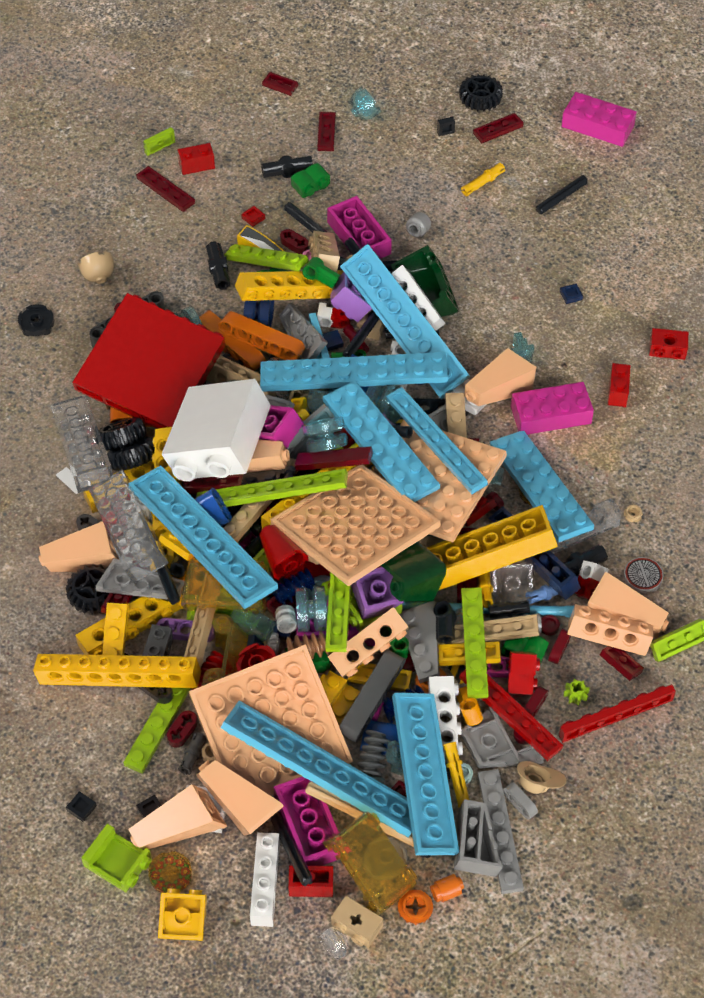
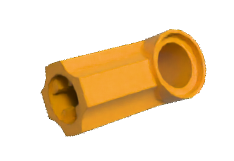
(469, 708)

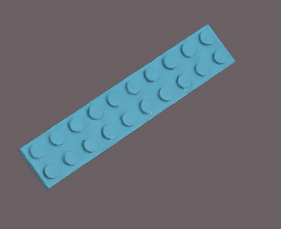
(400, 314)
(365, 370)
(203, 537)
(319, 766)

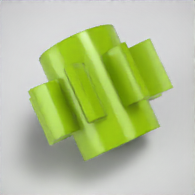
(576, 692)

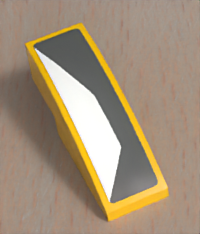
(253, 238)

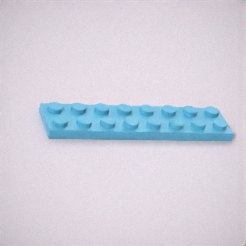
(390, 452)
(543, 486)
(425, 774)

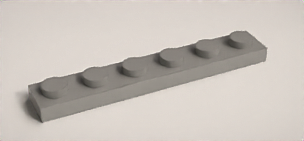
(493, 795)

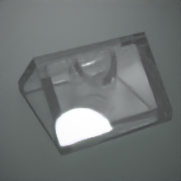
(512, 582)

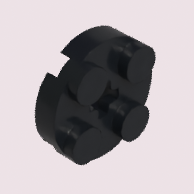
(39, 328)

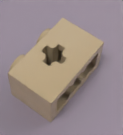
(353, 912)

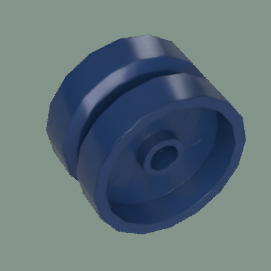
(260, 311)

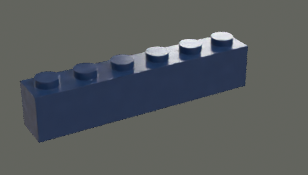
(547, 565)

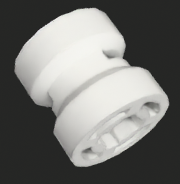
(286, 619)

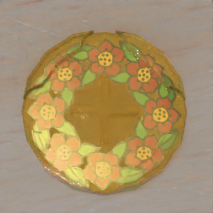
(170, 871)

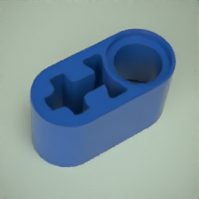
(214, 506)

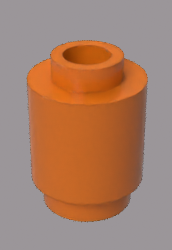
(447, 888)

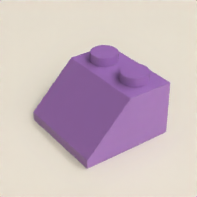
(349, 299)
(374, 593)

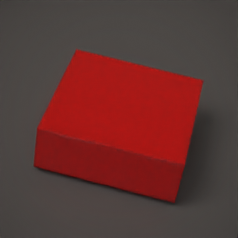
(253, 216)

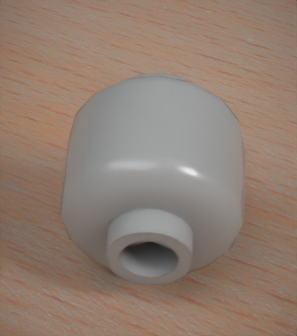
(418, 224)

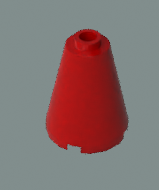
(282, 553)

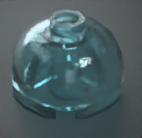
(363, 104)

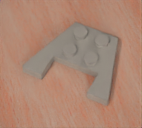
(492, 746)

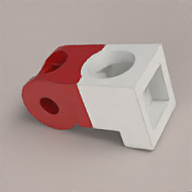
(331, 317)
(589, 578)

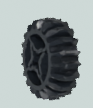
(480, 92)
(122, 433)
(132, 455)
(80, 591)

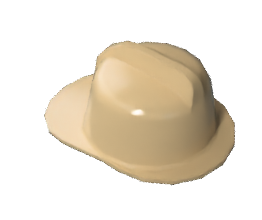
(539, 778)

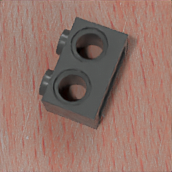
(159, 641)

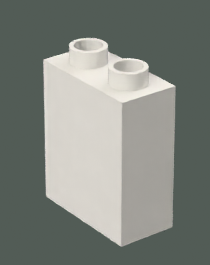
(216, 430)

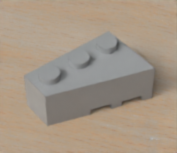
(475, 841)

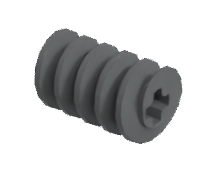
(373, 753)

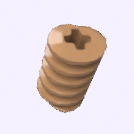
(313, 644)

